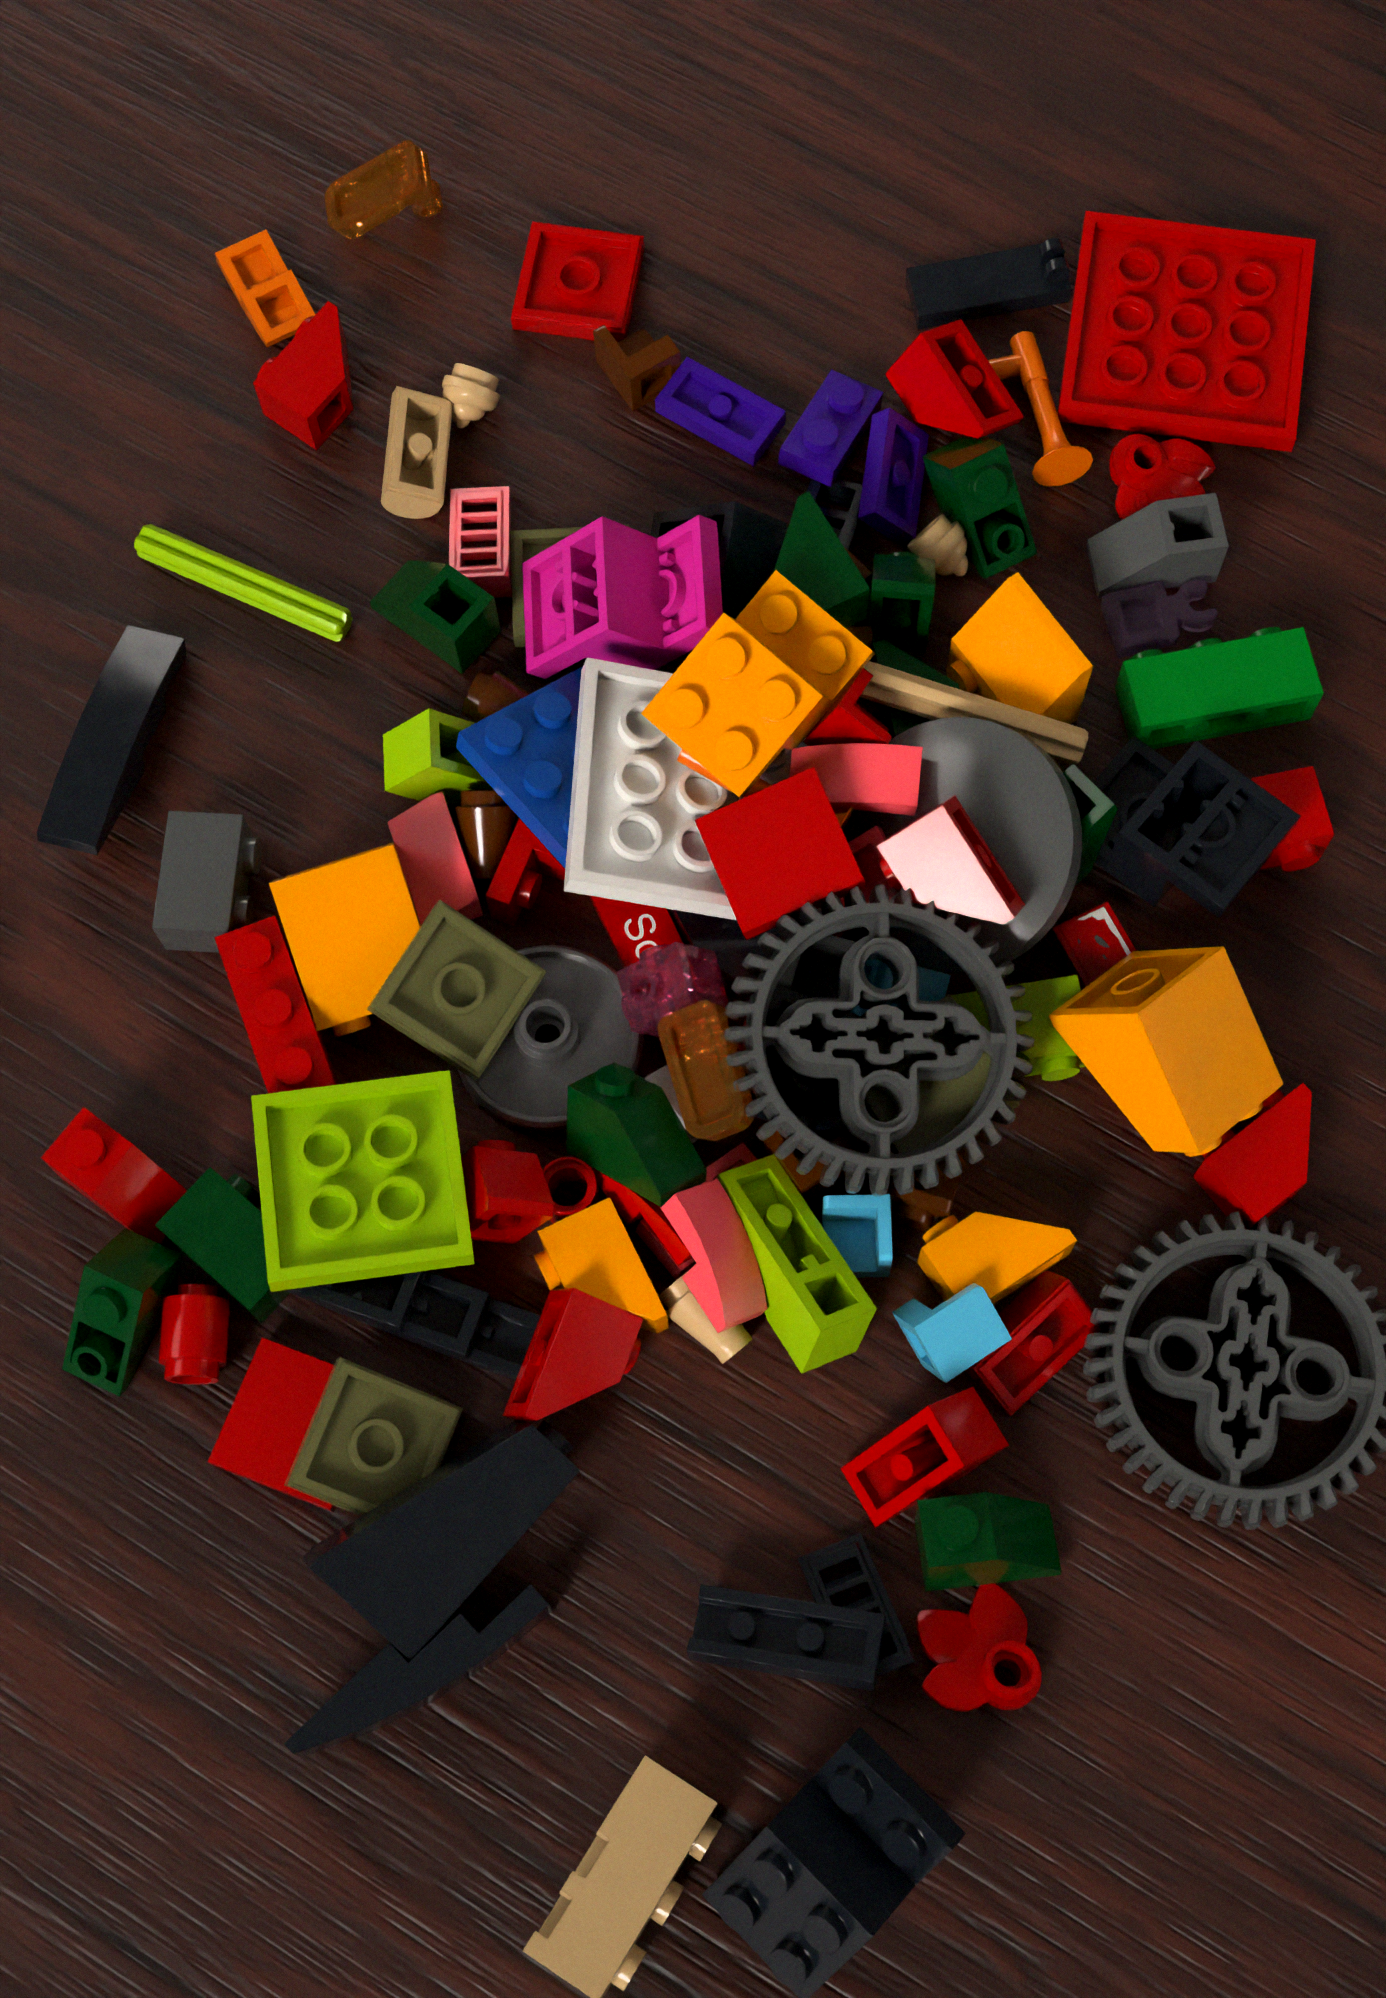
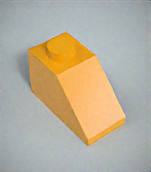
(991, 1252)
(599, 1259)

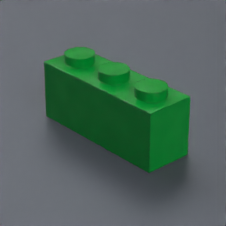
(1219, 688)

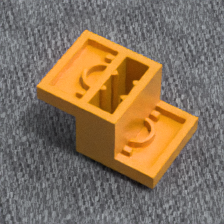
(757, 684)

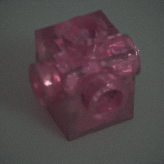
(667, 981)

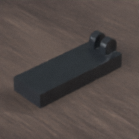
(989, 284)
(788, 1637)

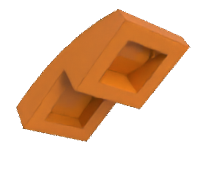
(264, 287)

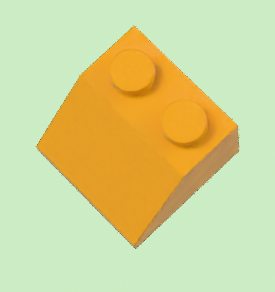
(1020, 655)

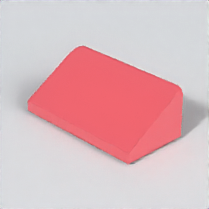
(434, 858)

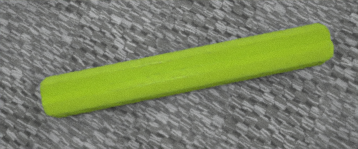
(243, 582)

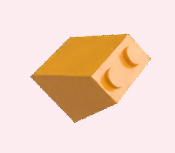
(346, 932)
(1172, 1045)

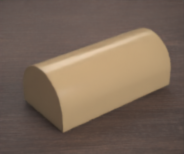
(416, 454)

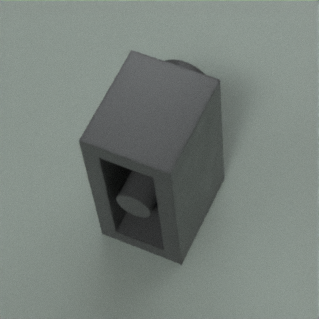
(204, 879)

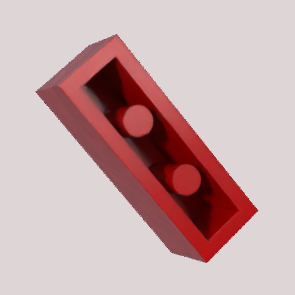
(275, 1007)

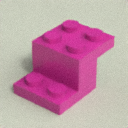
(621, 595)

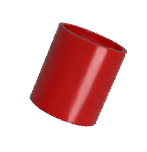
(571, 1169)

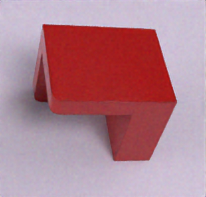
(848, 721)

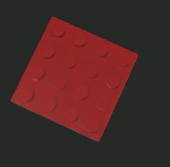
(1187, 331)

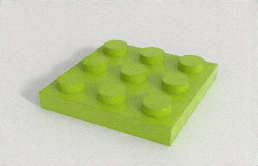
(361, 1181)

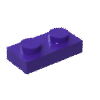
(720, 411)
(830, 428)
(893, 476)

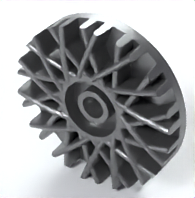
(581, 1004)

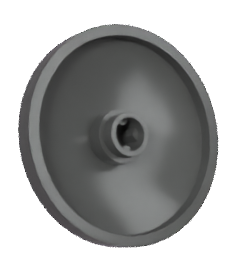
(1018, 808)

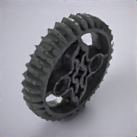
(906, 1026)
(1223, 1394)

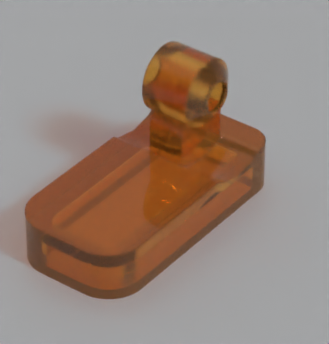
(382, 191)
(700, 1073)

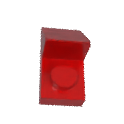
(516, 878)

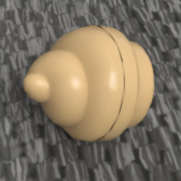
(470, 392)
(945, 544)

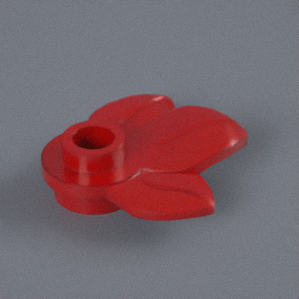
(1172, 471)
(970, 1649)

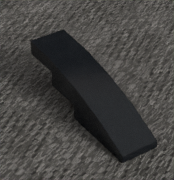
(110, 740)
(437, 1316)
(396, 1686)

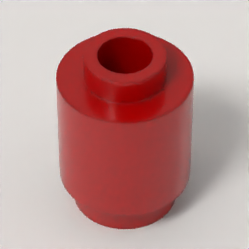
(194, 1335)

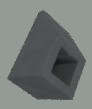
(1161, 542)

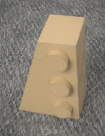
(625, 1881)

